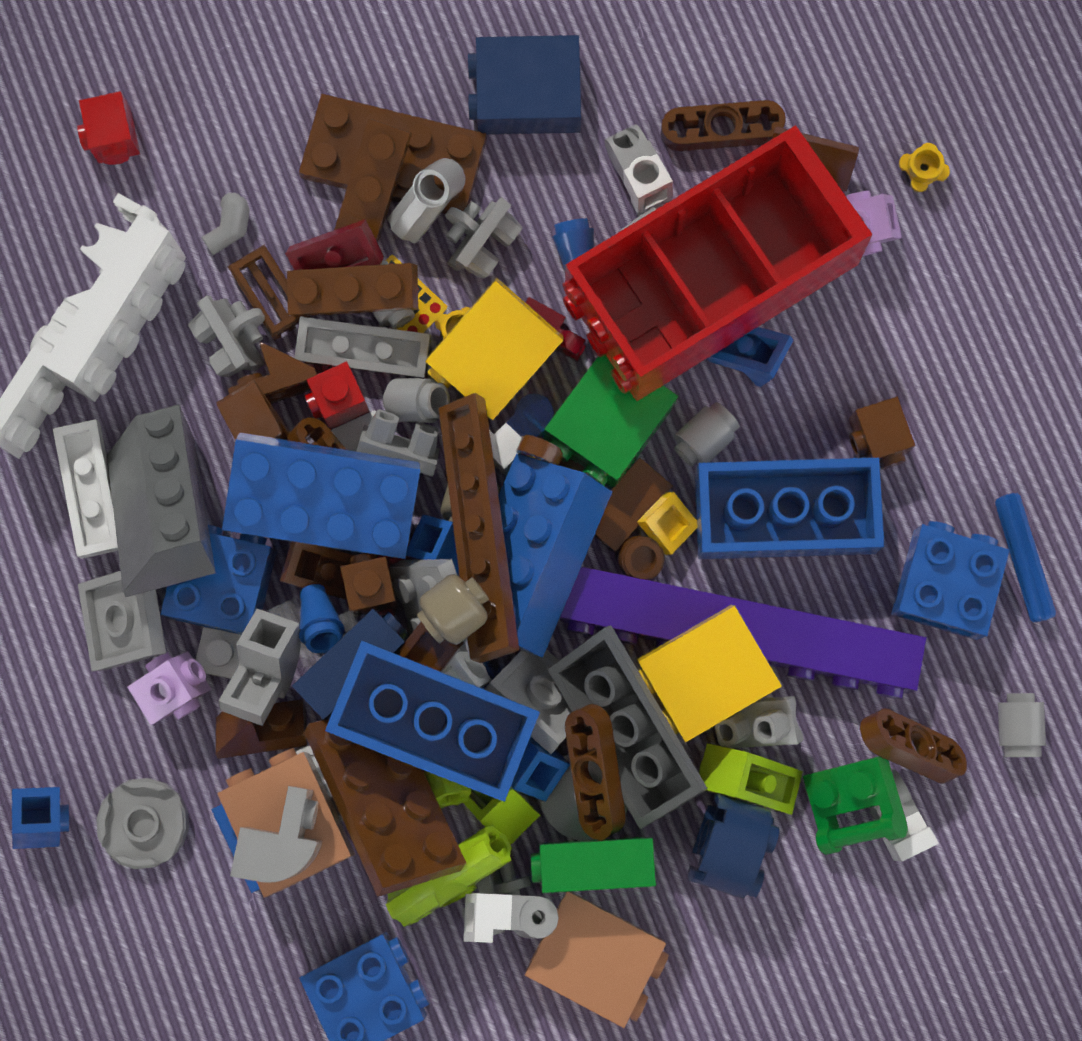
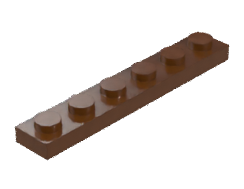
(478, 522)

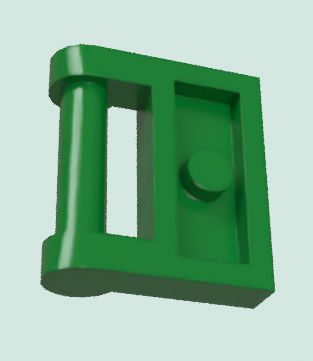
(852, 789)

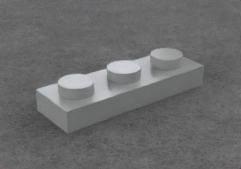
(363, 347)

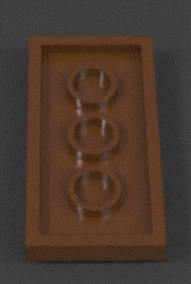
(338, 136)
(386, 812)

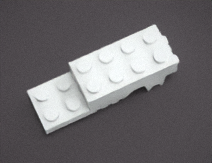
(93, 327)

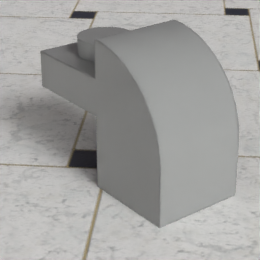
(266, 667)
(281, 855)

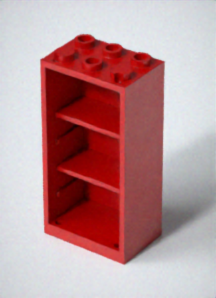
(714, 263)

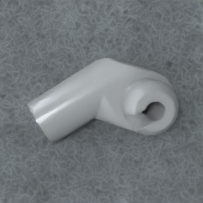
(232, 224)

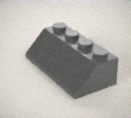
(158, 503)
(650, 758)

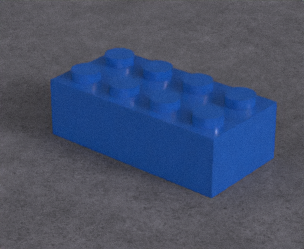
(321, 495)
(789, 508)
(547, 531)
(432, 721)

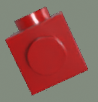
(108, 128)
(336, 396)

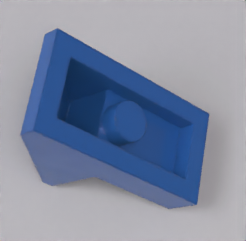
(755, 354)

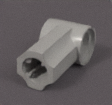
(425, 200)

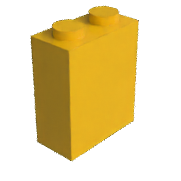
(494, 348)
(708, 673)

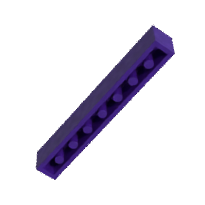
(787, 637)

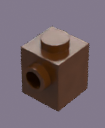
(881, 433)
(368, 584)

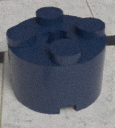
(733, 846)

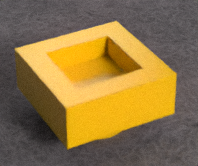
(668, 522)

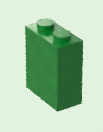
(604, 425)
(594, 864)

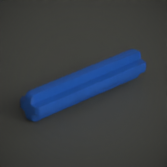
(1025, 557)

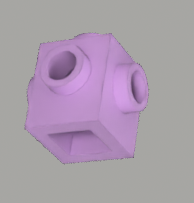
(879, 216)
(170, 687)

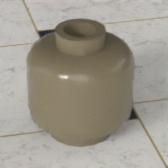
(453, 609)

